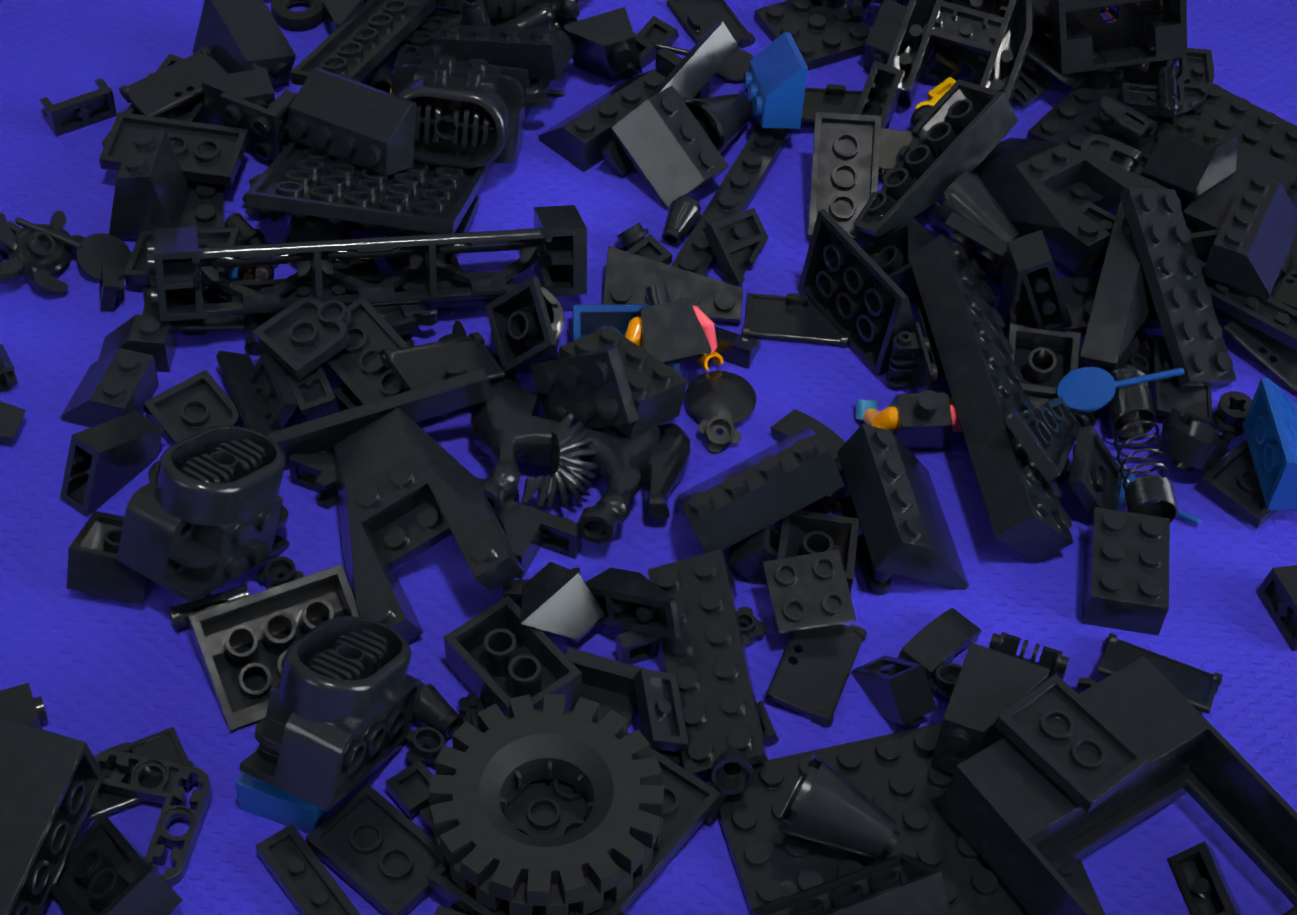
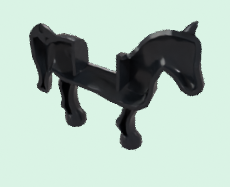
(514, 434)

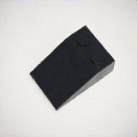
(111, 877)

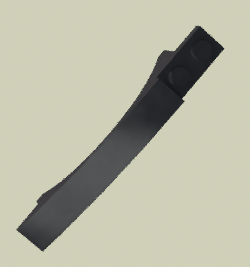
(523, 524)

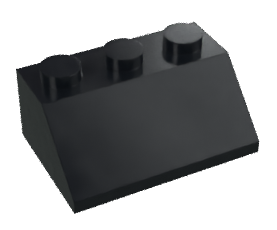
(669, 147)

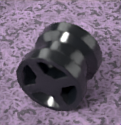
(1232, 412)

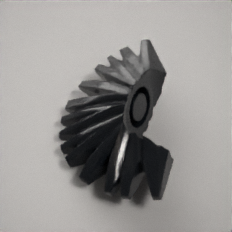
(566, 467)

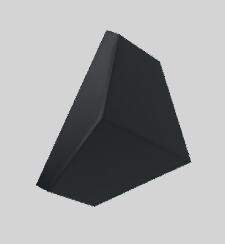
(559, 603)

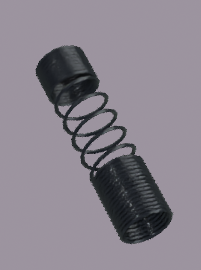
(1132, 416)

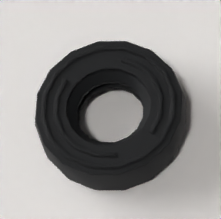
(301, 20)

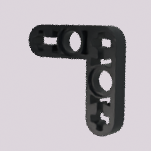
(168, 793)

